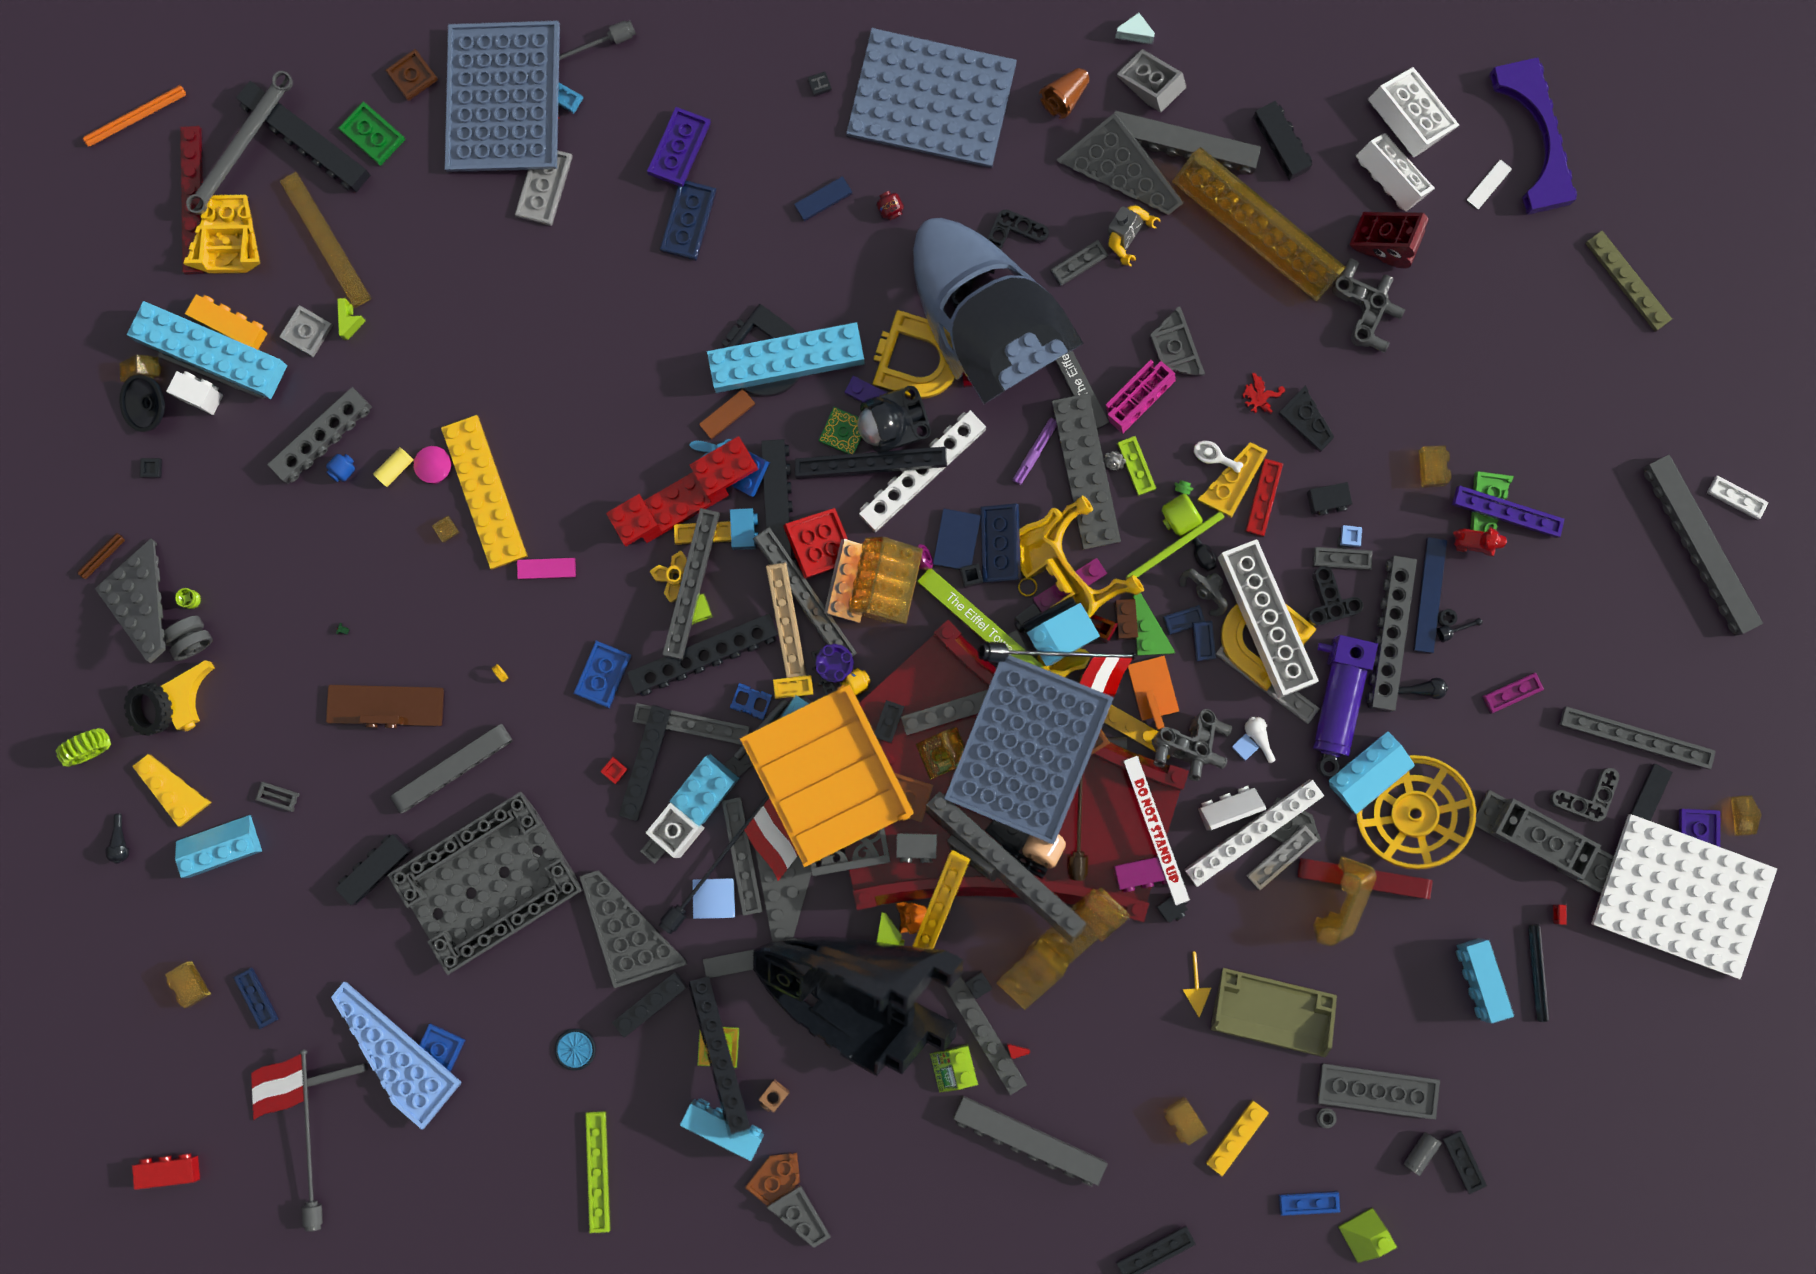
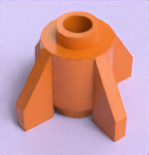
(910, 916)

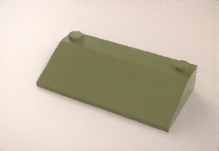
(1274, 1012)

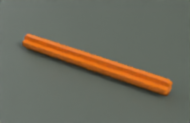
(134, 116)

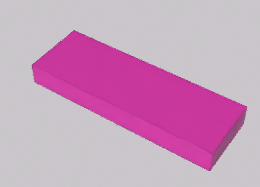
(546, 568)

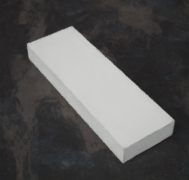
(1737, 497)

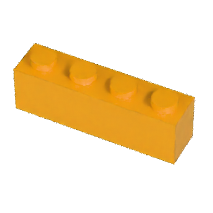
(226, 323)

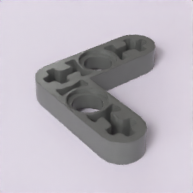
(1594, 802)

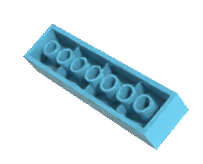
(207, 350)
(785, 357)

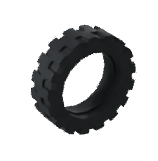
(161, 704)

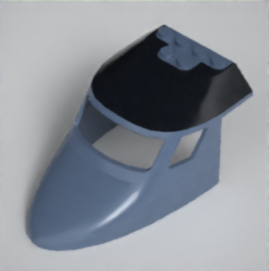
(1000, 328)

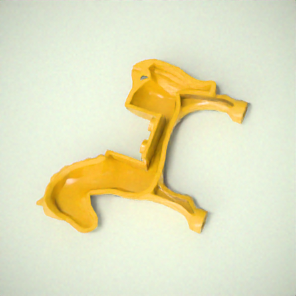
(1043, 551)

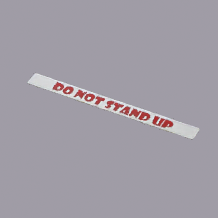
(1156, 830)

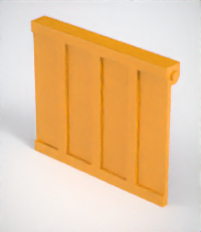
(827, 775)

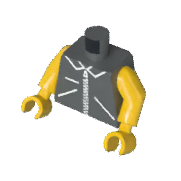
(1125, 228)

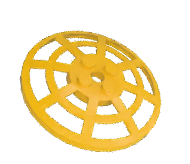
(1429, 817)

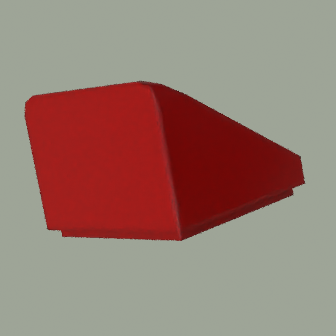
(1017, 1051)

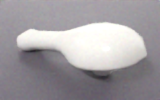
(1210, 453)

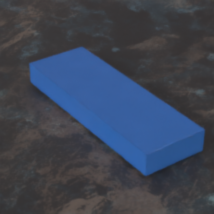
(1309, 1203)

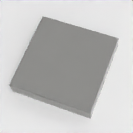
(306, 331)

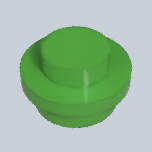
(1183, 487)

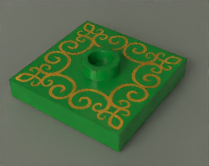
(841, 432)

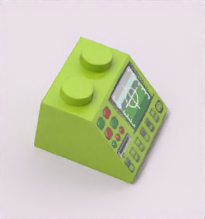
(954, 1068)

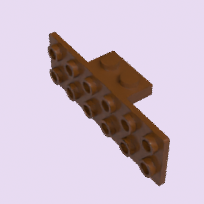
(385, 705)

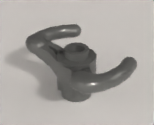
(1207, 588)

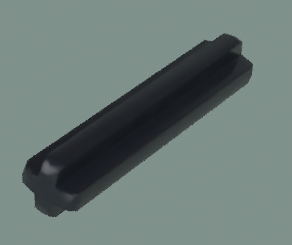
(1049, 613)

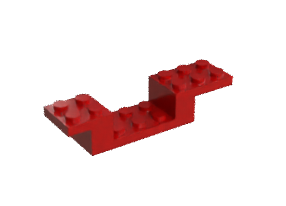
(685, 497)

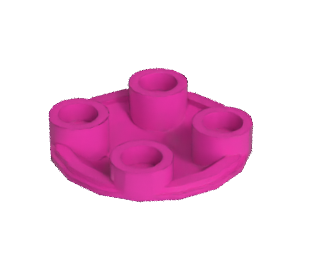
(432, 464)

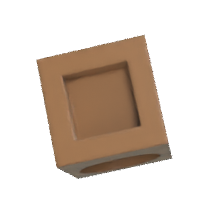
(780, 1090)

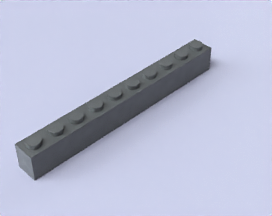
(1702, 546)
(1007, 868)

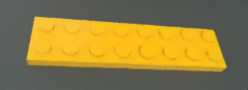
(484, 492)

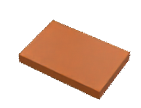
(1154, 676)

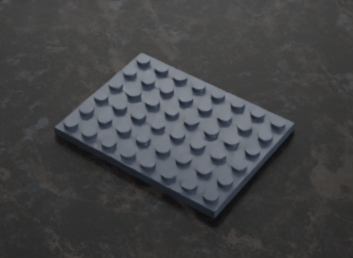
(502, 96)
(931, 97)
(1029, 748)

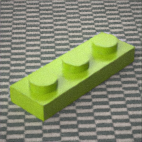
(1136, 466)

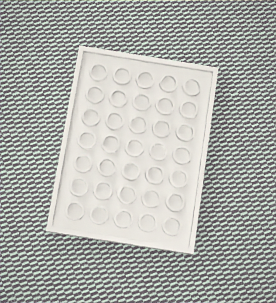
(1684, 896)

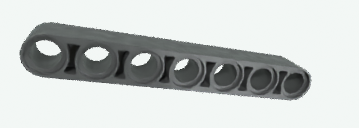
(451, 768)

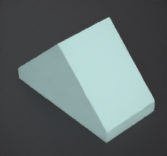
(1136, 30)

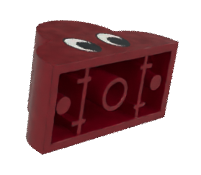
(1390, 236)

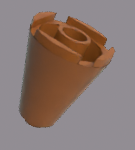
(1063, 93)

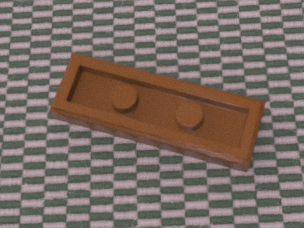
(727, 414)

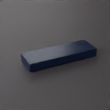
(823, 198)
(256, 998)

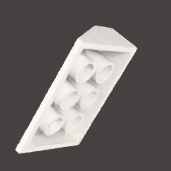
(1413, 111)

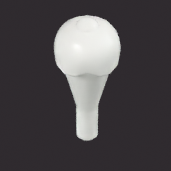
(1256, 728)

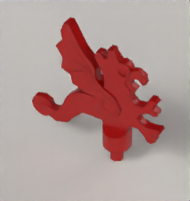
(1258, 398)

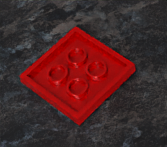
(816, 541)

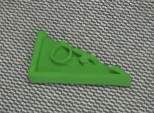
(1151, 637)

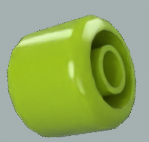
(1181, 515)

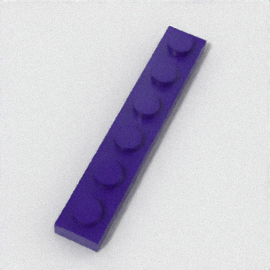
(1508, 511)

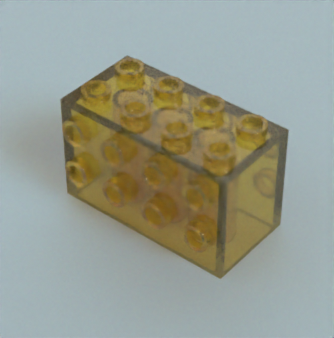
(885, 580)

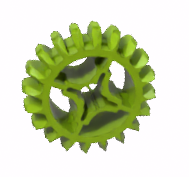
(83, 747)

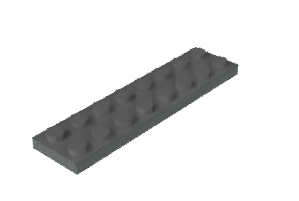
(1086, 469)

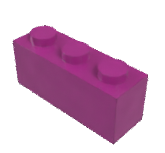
(1138, 873)

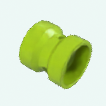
(183, 597)

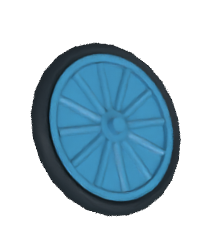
(575, 1049)

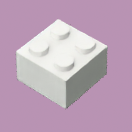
(195, 392)
(674, 831)

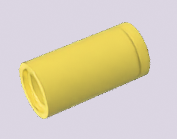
(393, 467)

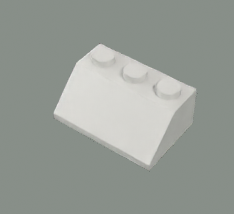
(1231, 808)

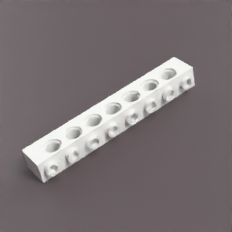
(877, 520)
(1253, 832)

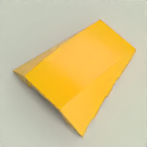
(224, 237)

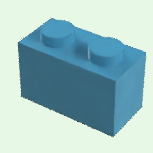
(743, 528)

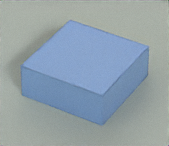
(1351, 536)
(1245, 747)

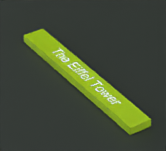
(969, 614)

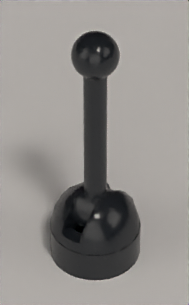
(1446, 633)

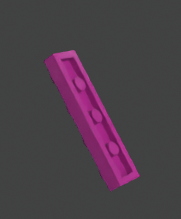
(1089, 574)

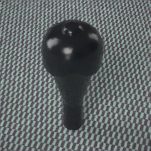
(1433, 688)
(117, 849)

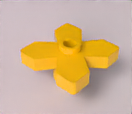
(666, 574)

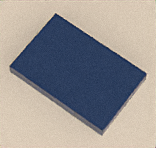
(956, 539)

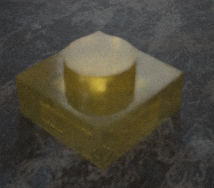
(445, 529)

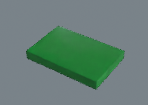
(371, 133)

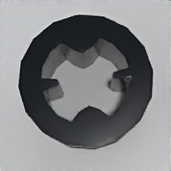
(1449, 612)

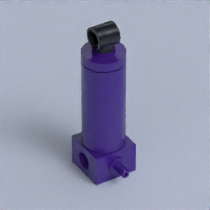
(1342, 698)

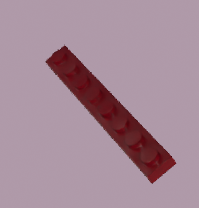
(190, 182)

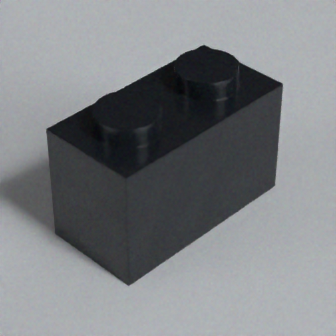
(1329, 498)

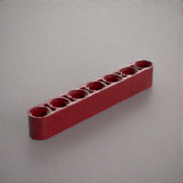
(1384, 882)

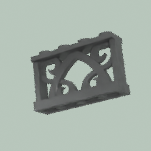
(871, 858)

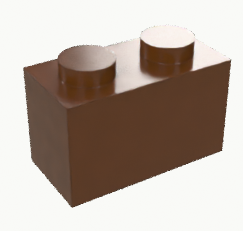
(1126, 619)

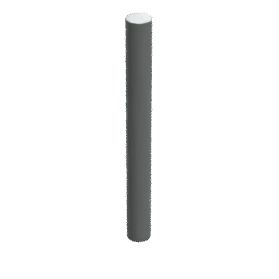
(769, 719)

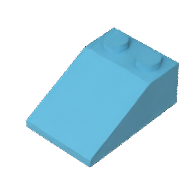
(1063, 633)

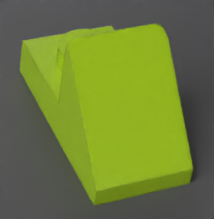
(347, 324)

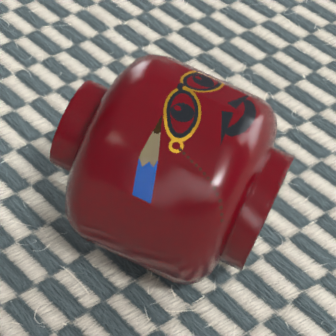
(890, 205)

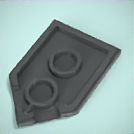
(1295, 824)

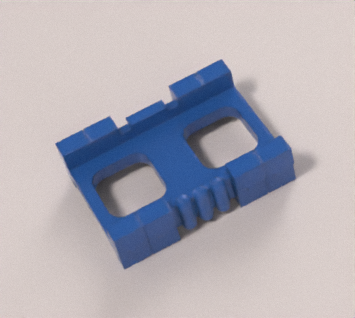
(749, 707)

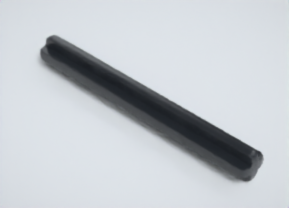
(1538, 973)

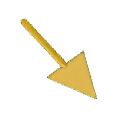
(1197, 996)

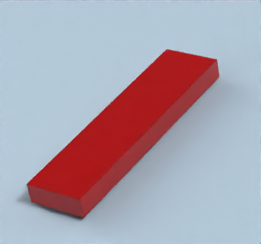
(1264, 497)

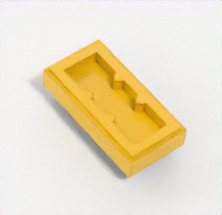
(793, 686)

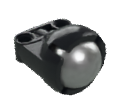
(892, 420)

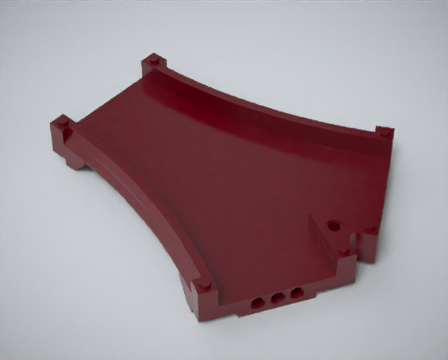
(1111, 815)

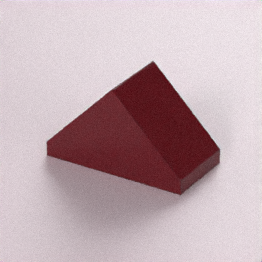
(1104, 627)

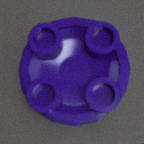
(834, 663)

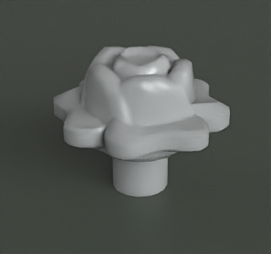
(1114, 460)

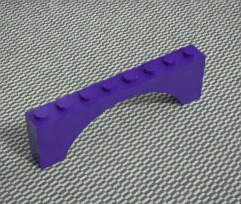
(1527, 85)

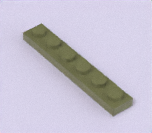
(1628, 281)

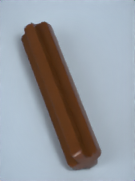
(100, 556)

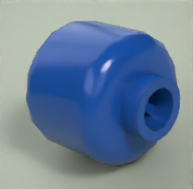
(340, 467)

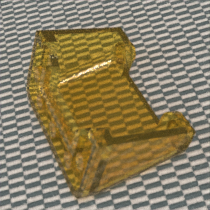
(1358, 883)

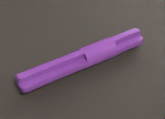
(1035, 451)

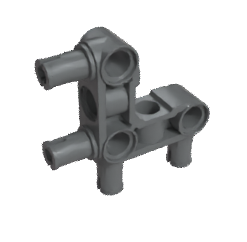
(1363, 296)
(1192, 749)

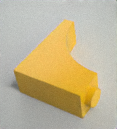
(183, 693)

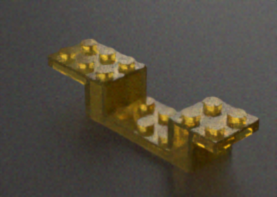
(1052, 953)

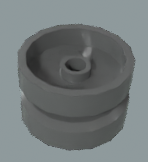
(187, 638)

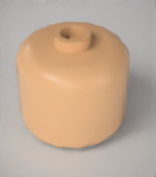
(1044, 852)

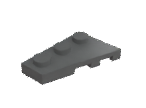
(798, 1213)

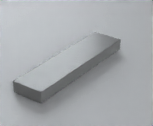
(1282, 857)

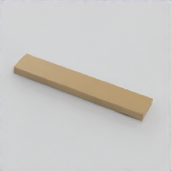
(786, 620)

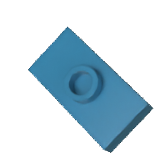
(568, 98)

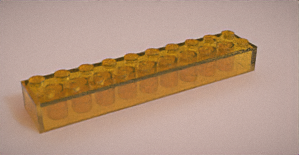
(1258, 224)

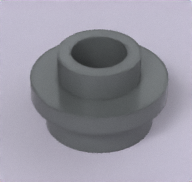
(1332, 1118)

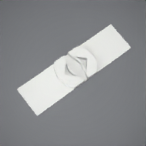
(1489, 184)

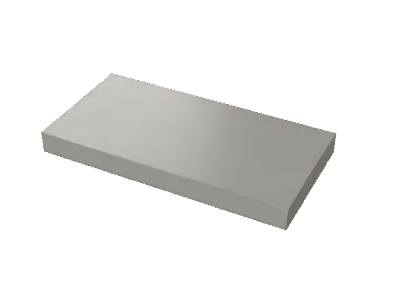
(543, 191)

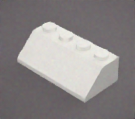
(1394, 172)

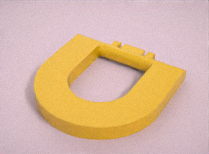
(893, 380)
(1245, 659)

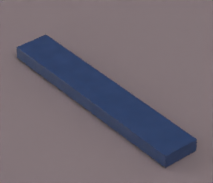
(1430, 595)

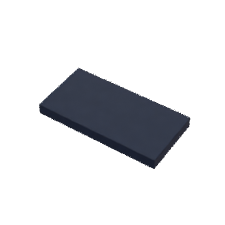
(688, 220)
(1000, 543)

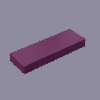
(1513, 692)

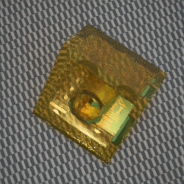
(941, 752)

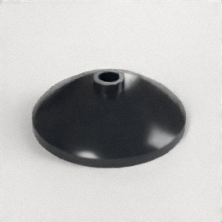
(142, 403)

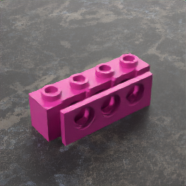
(1139, 394)

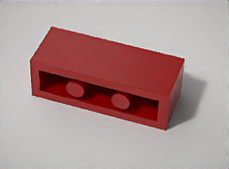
(166, 1171)

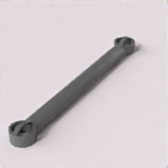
(239, 143)

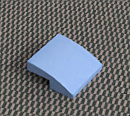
(714, 899)

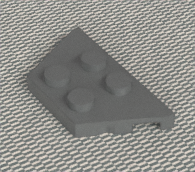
(1175, 345)

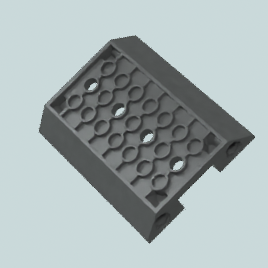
(474, 860)

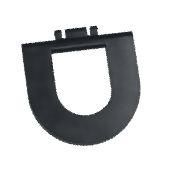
(774, 328)

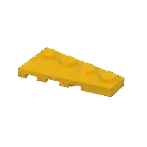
(1231, 486)
(171, 791)

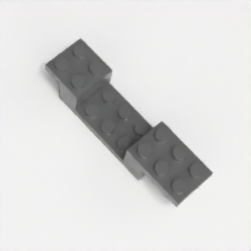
(1545, 838)

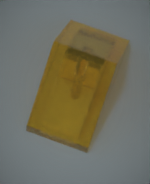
(1745, 815)

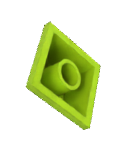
(1367, 1236)

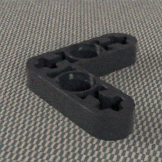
(1006, 227)

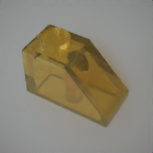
(139, 365)

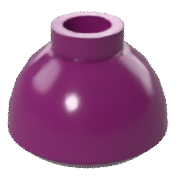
(926, 559)

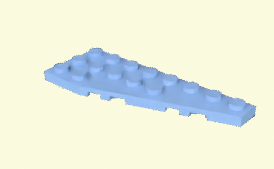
(407, 1072)

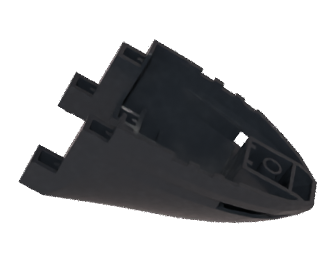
(862, 995)

